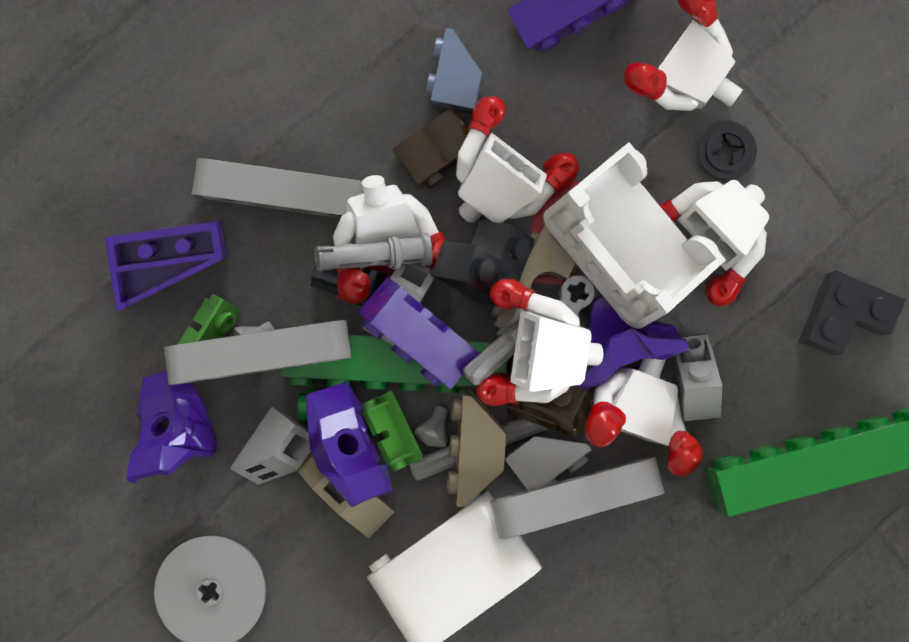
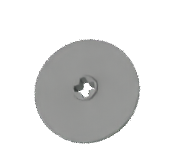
(200, 563)

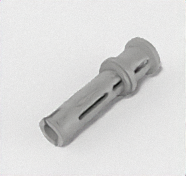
(391, 252)

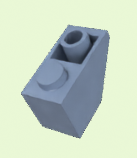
(456, 77)

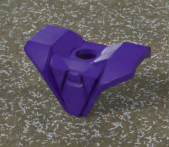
(626, 344)
(186, 436)
(354, 467)

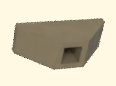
(476, 448)
(365, 516)

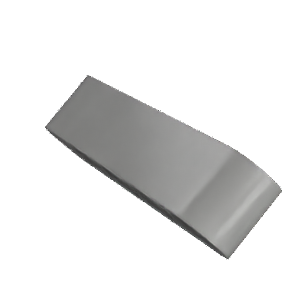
(273, 188)
(257, 352)
(576, 497)

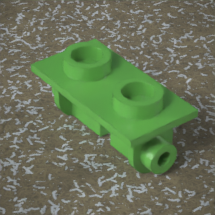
(216, 320)
(386, 417)

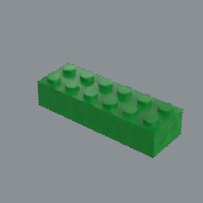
(810, 464)

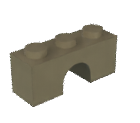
(545, 258)

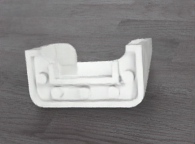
(629, 241)
(452, 574)

